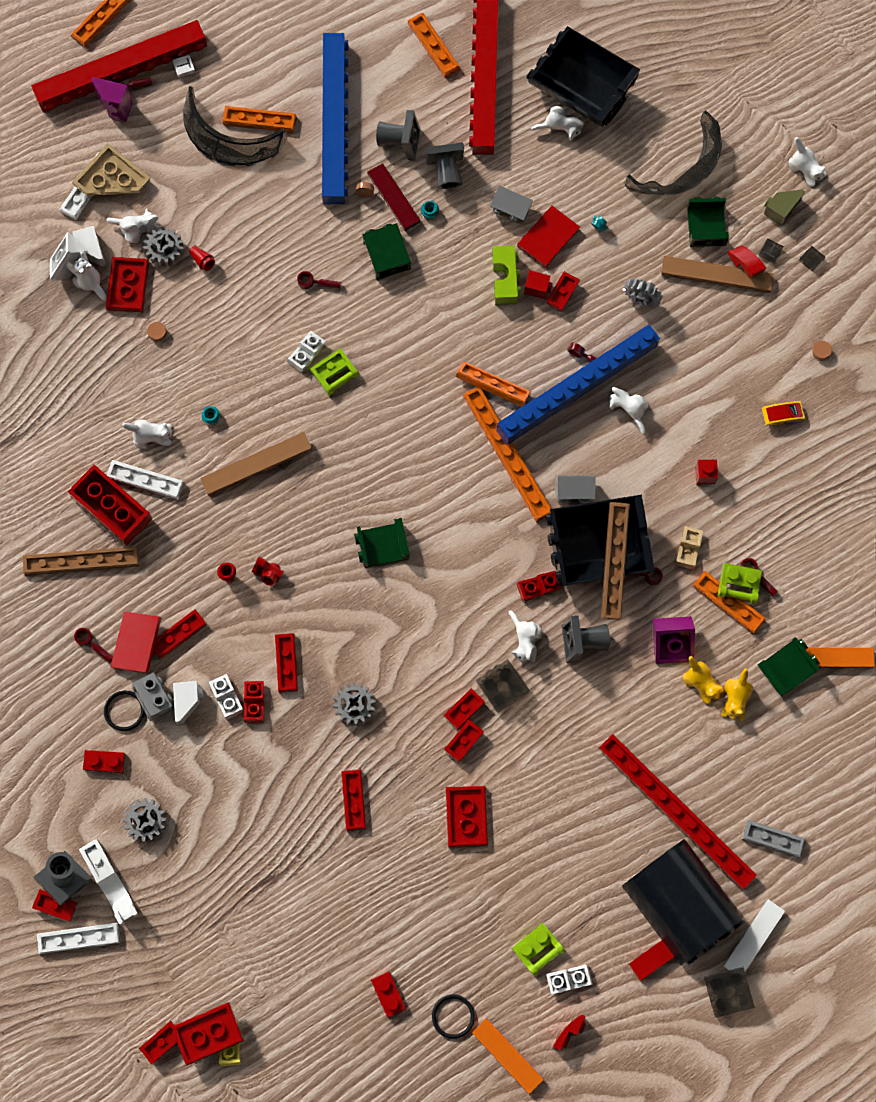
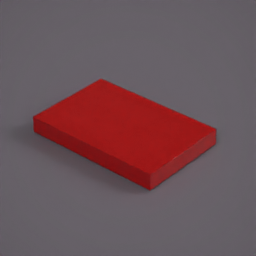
(548, 236)
(127, 284)
(136, 642)
(466, 816)
(207, 1033)

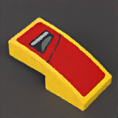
(783, 412)

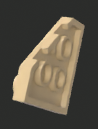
(110, 174)

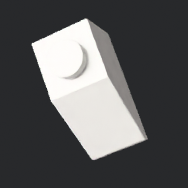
(89, 240)
(186, 699)

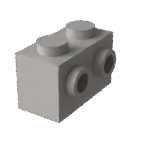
(511, 204)
(575, 487)
(152, 696)

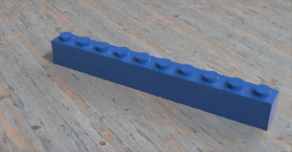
(333, 119)
(577, 384)

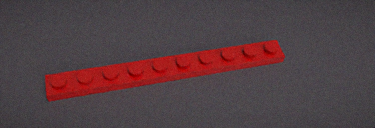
(677, 812)

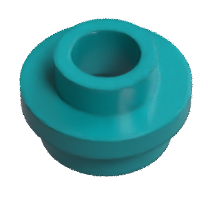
(429, 205)
(599, 223)
(210, 410)

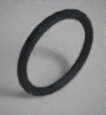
(106, 711)
(453, 1036)

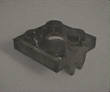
(508, 674)
(720, 1003)

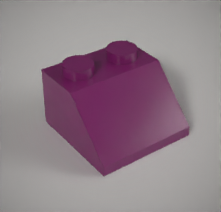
(114, 98)
(673, 639)

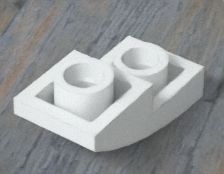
(306, 352)
(226, 697)
(569, 979)

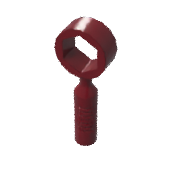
(139, 83)
(322, 282)
(578, 351)
(647, 577)
(763, 581)
(96, 647)

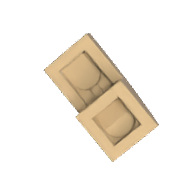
(689, 548)

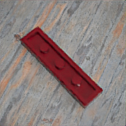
(393, 197)

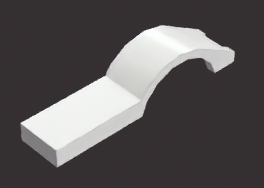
(108, 881)

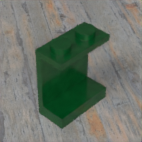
(707, 222)
(386, 251)
(382, 544)
(789, 666)

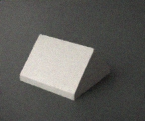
(67, 251)

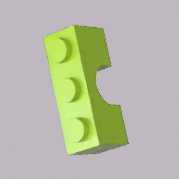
(505, 260)

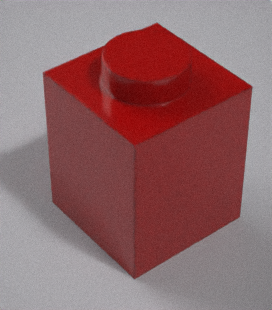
(538, 284)
(706, 472)

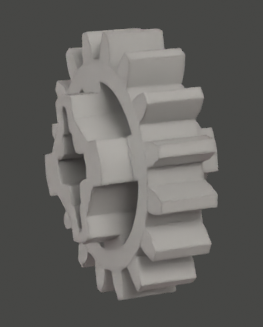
(157, 241)
(642, 292)
(359, 697)
(141, 828)

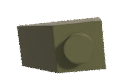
(782, 205)

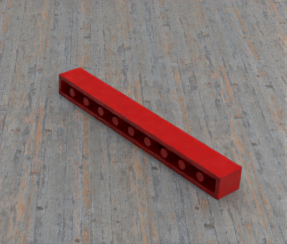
(120, 65)
(484, 77)

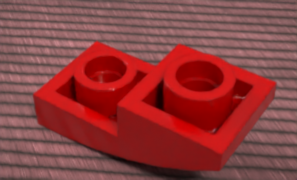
(747, 259)
(538, 586)
(253, 701)
(575, 1026)

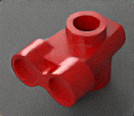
(270, 573)

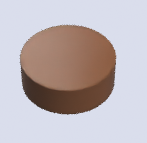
(364, 189)
(156, 331)
(821, 350)

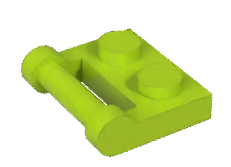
(331, 367)
(741, 577)
(533, 944)

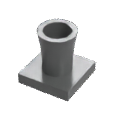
(404, 135)
(445, 158)
(578, 638)
(62, 877)

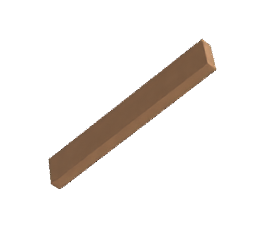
(715, 274)
(256, 464)
(81, 561)
(615, 561)

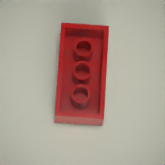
(110, 505)

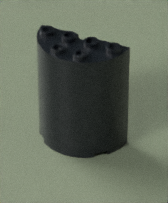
(584, 76)
(580, 540)
(683, 903)

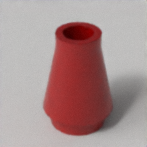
(202, 258)
(224, 569)

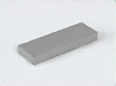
(773, 838)

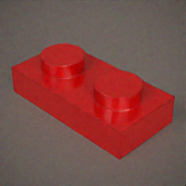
(562, 291)
(464, 708)
(463, 741)
(104, 761)
(47, 904)
(388, 994)
(159, 1043)

